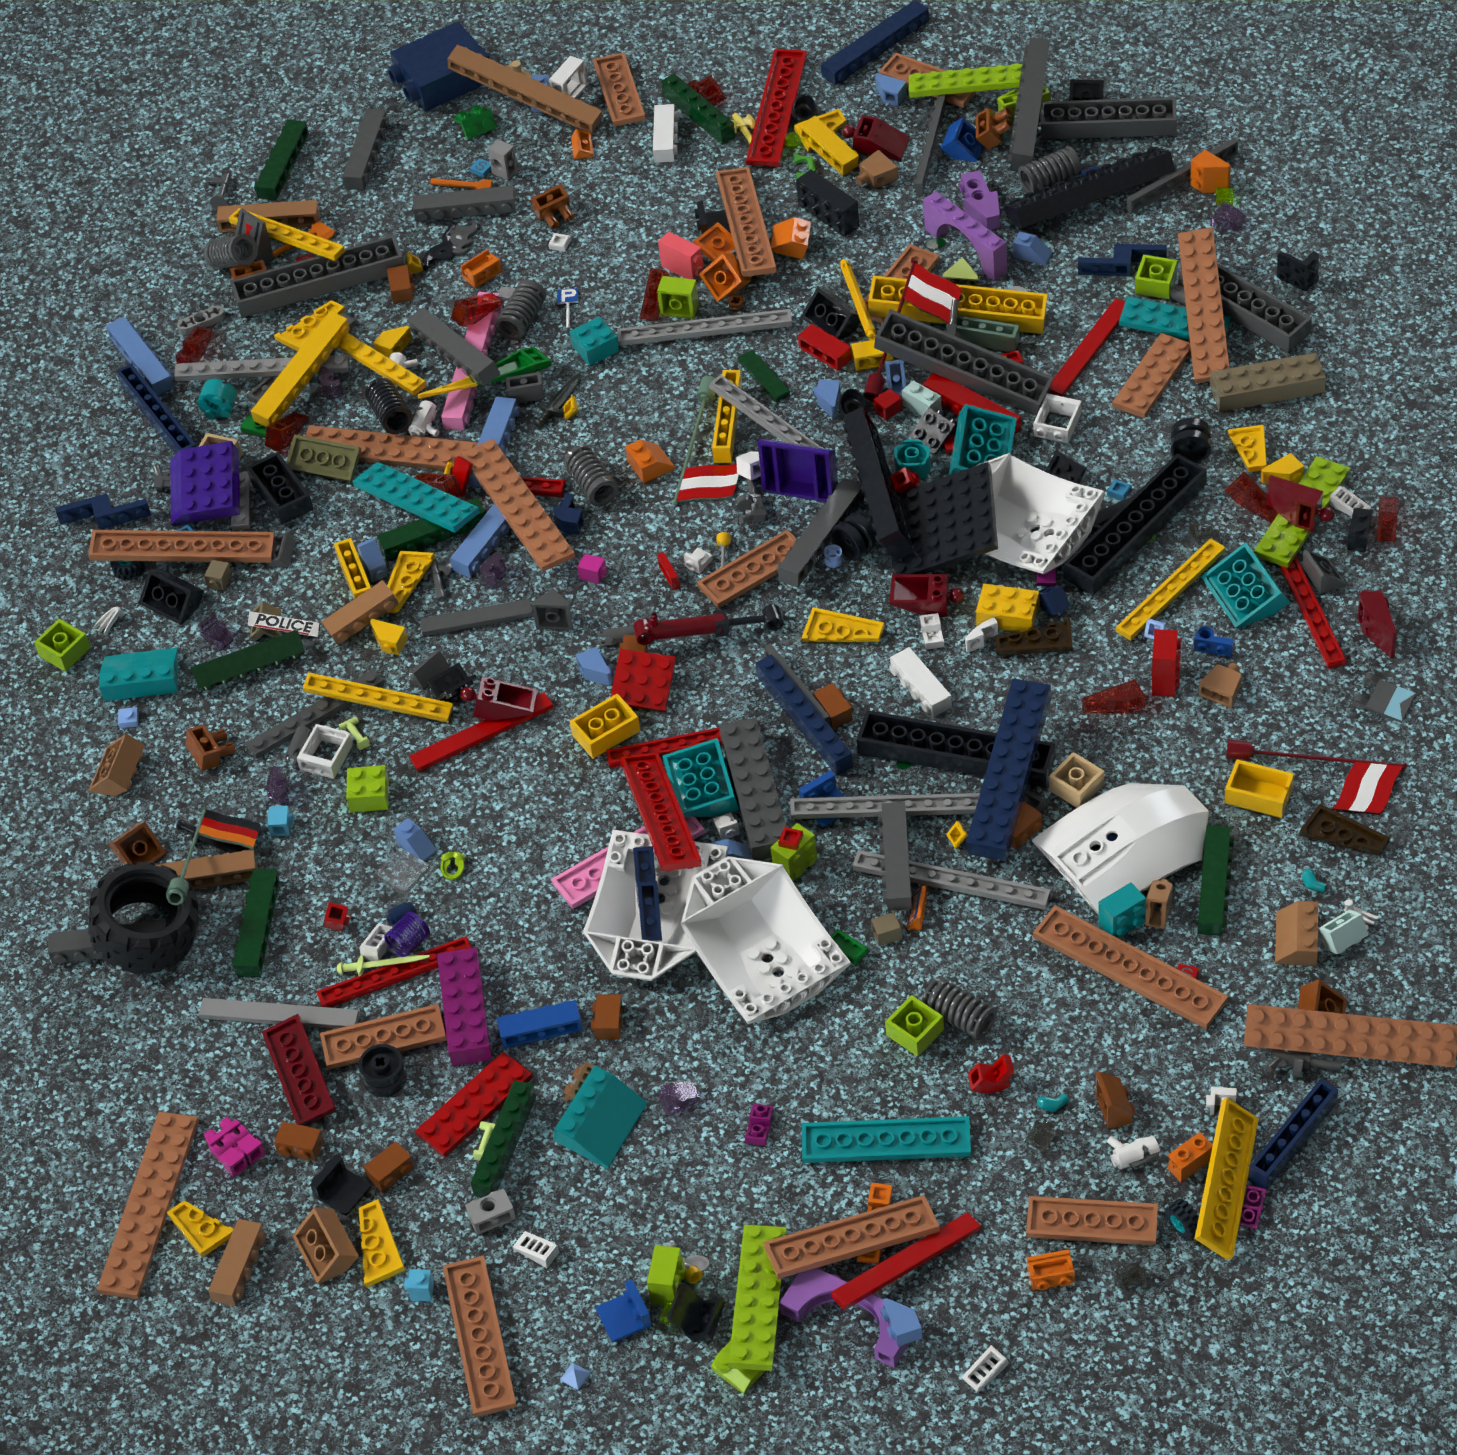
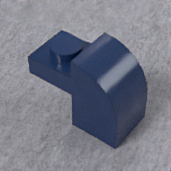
(567, 517)

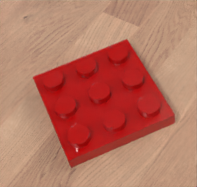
(644, 679)

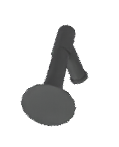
(219, 200)

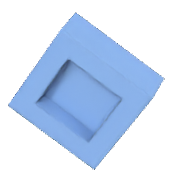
(128, 717)

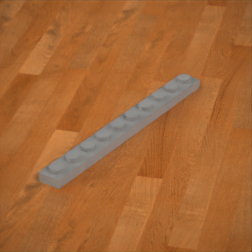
(704, 327)
(248, 368)
(870, 805)
(961, 881)

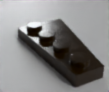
(1046, 639)
(1340, 830)

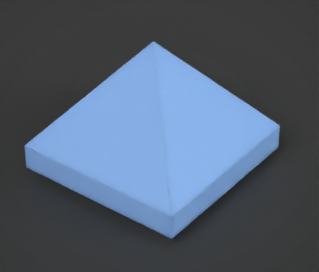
(1151, 625)
(575, 1376)

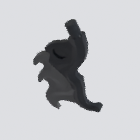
(453, 242)

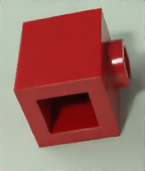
(888, 404)
(905, 480)
(336, 917)

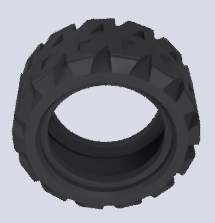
(133, 949)

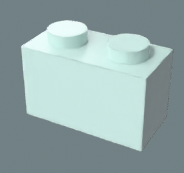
(919, 398)
(1343, 931)

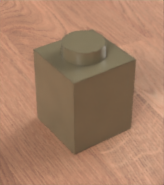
(218, 575)
(886, 929)

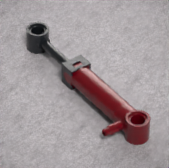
(718, 624)

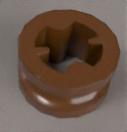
(736, 299)

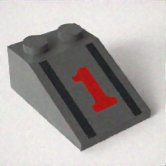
(256, 228)

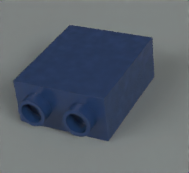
(425, 71)

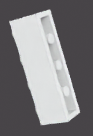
(664, 133)
(920, 682)

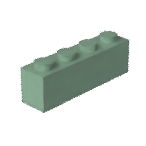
(988, 333)

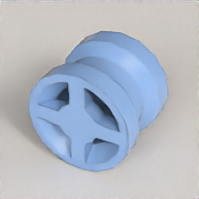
(833, 556)

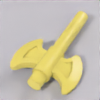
(742, 125)

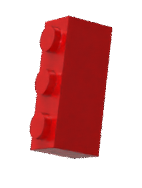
(824, 347)

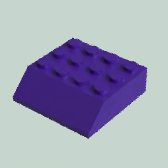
(797, 470)
(205, 483)

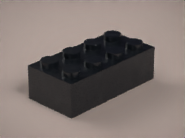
(827, 203)
(280, 488)

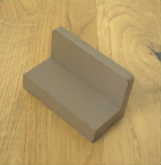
(265, 608)

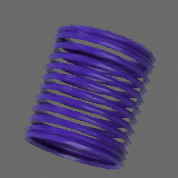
(400, 941)

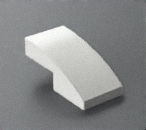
(931, 631)
(976, 637)

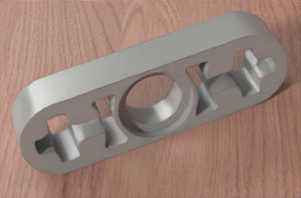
(185, 325)

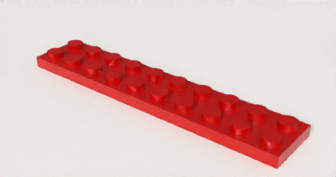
(775, 108)
(660, 812)

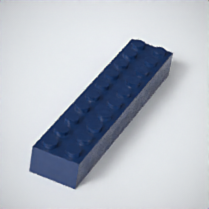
(1009, 770)

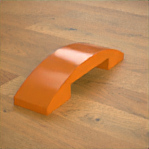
(879, 1197)

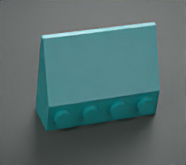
(980, 437)
(1245, 587)
(139, 674)
(701, 780)
(599, 1117)

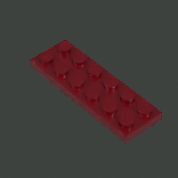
(299, 1071)

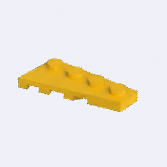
(297, 335)
(407, 573)
(379, 1249)

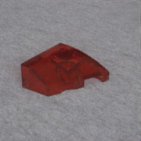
(708, 89)

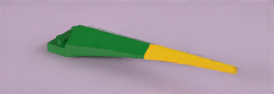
(519, 363)

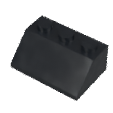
(831, 314)
(170, 596)

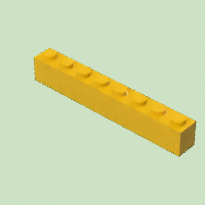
(300, 369)

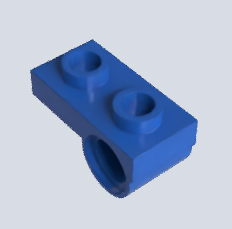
(1208, 643)

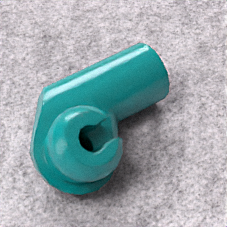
(1311, 883)
(1051, 1104)

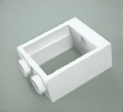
(574, 69)
(1053, 404)
(321, 766)

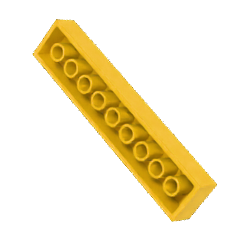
(985, 303)

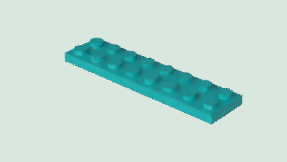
(416, 497)
(886, 1139)

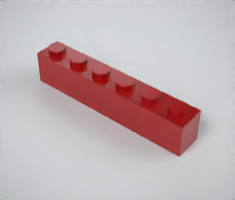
(956, 396)

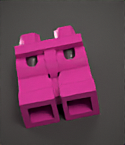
(234, 1146)

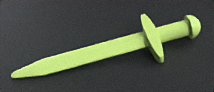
(360, 964)

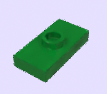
(252, 427)
(851, 948)

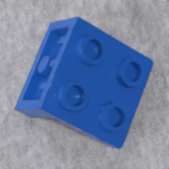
(821, 788)
(624, 1314)

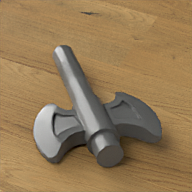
(435, 570)

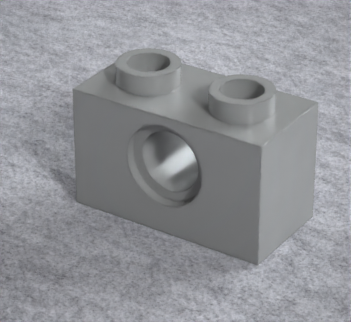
(502, 159)
(486, 1220)

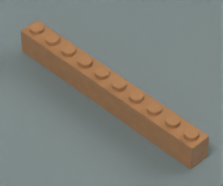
(524, 89)

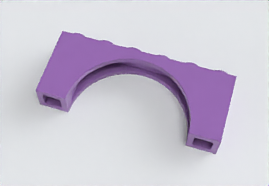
(990, 248)
(815, 1288)

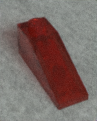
(650, 307)
(473, 309)
(281, 432)
(443, 482)
(1251, 497)
(1387, 519)
(1117, 699)

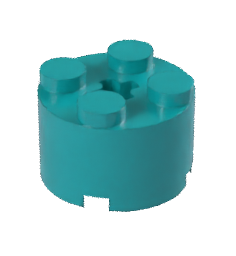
(217, 399)
(913, 456)

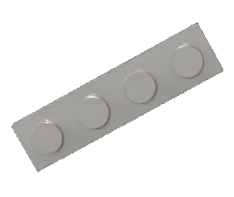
(242, 521)

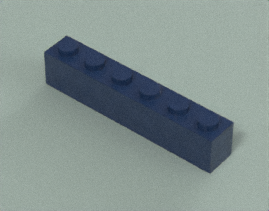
(1293, 1134)

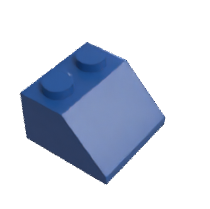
(961, 141)

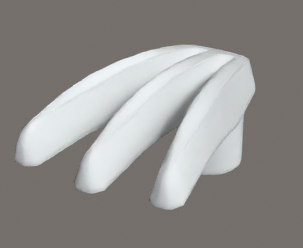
(109, 619)
(1349, 906)

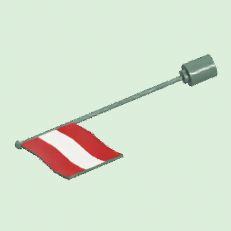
(705, 481)

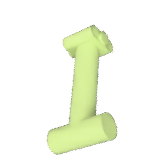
(350, 725)
(488, 1127)

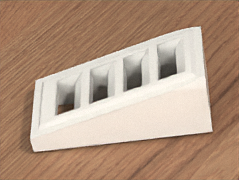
(1341, 495)
(375, 952)
(544, 1260)
(990, 1375)

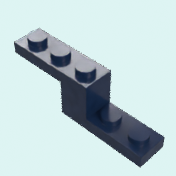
(1121, 262)
(103, 511)
(647, 894)

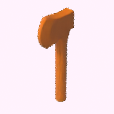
(484, 183)
(318, 229)

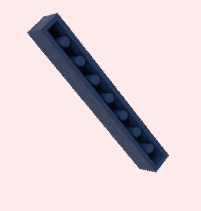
(874, 42)
(154, 409)
(804, 715)

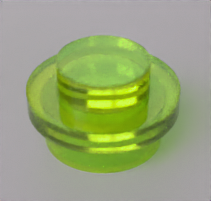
(792, 140)

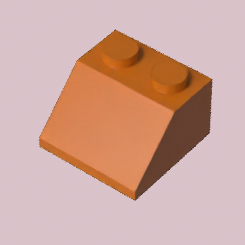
(1209, 172)
(791, 237)
(724, 277)
(648, 460)

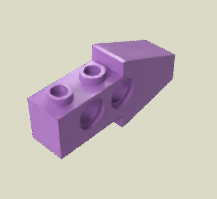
(979, 201)

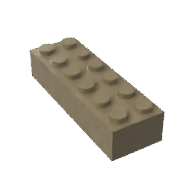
(1267, 382)

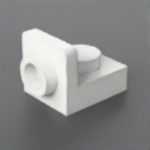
(697, 560)
(726, 826)
(1218, 1095)

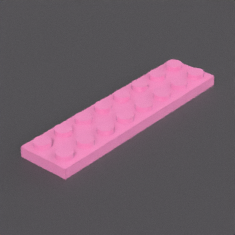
(582, 880)

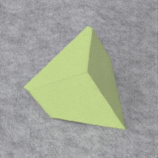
(961, 271)

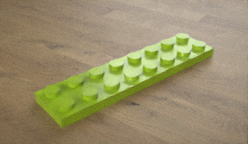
(964, 80)
(1282, 538)
(755, 1302)

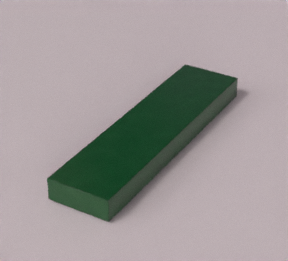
(763, 375)

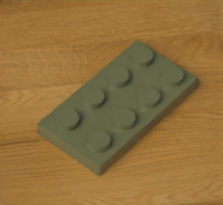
(323, 458)

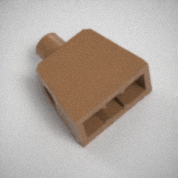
(877, 171)
(1221, 684)
(1159, 894)

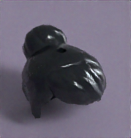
(804, 106)
(851, 400)

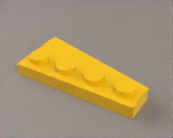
(839, 627)

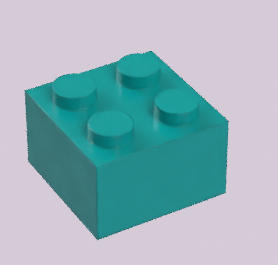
(594, 341)
(1122, 911)

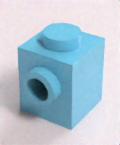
(280, 820)
(419, 1285)

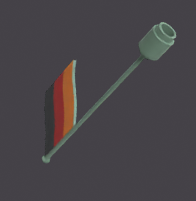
(218, 828)

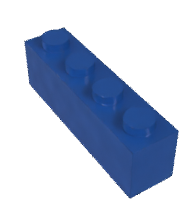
(539, 1024)

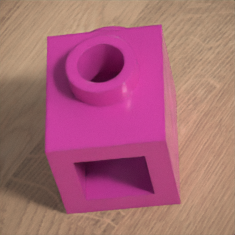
(592, 568)

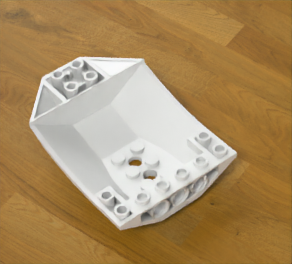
(1033, 499)
(1156, 830)
(752, 910)
(615, 917)

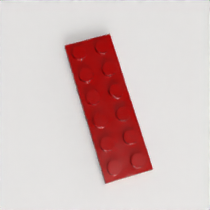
(472, 1104)

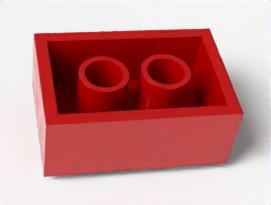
(1166, 662)

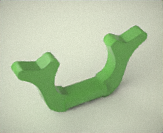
(808, 159)

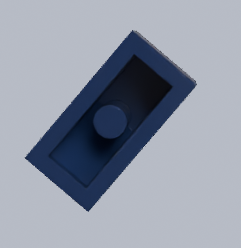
(1053, 600)

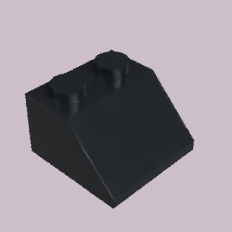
(1086, 90)

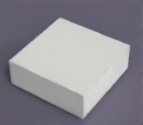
(559, 242)

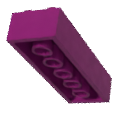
(464, 1006)

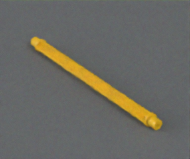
(858, 299)

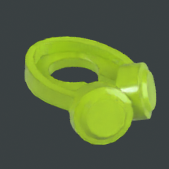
(446, 861)

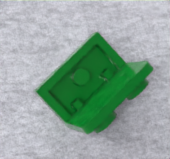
(476, 121)

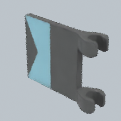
(1386, 699)

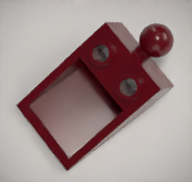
(875, 135)
(1297, 503)
(923, 593)
(1377, 621)
(500, 699)

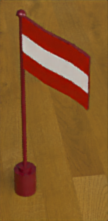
(928, 294)
(1365, 787)

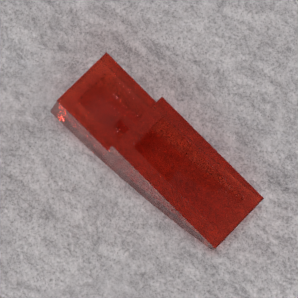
(194, 346)

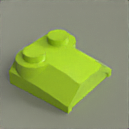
(739, 1378)

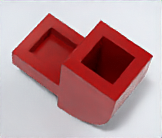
(991, 1078)

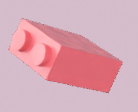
(680, 256)

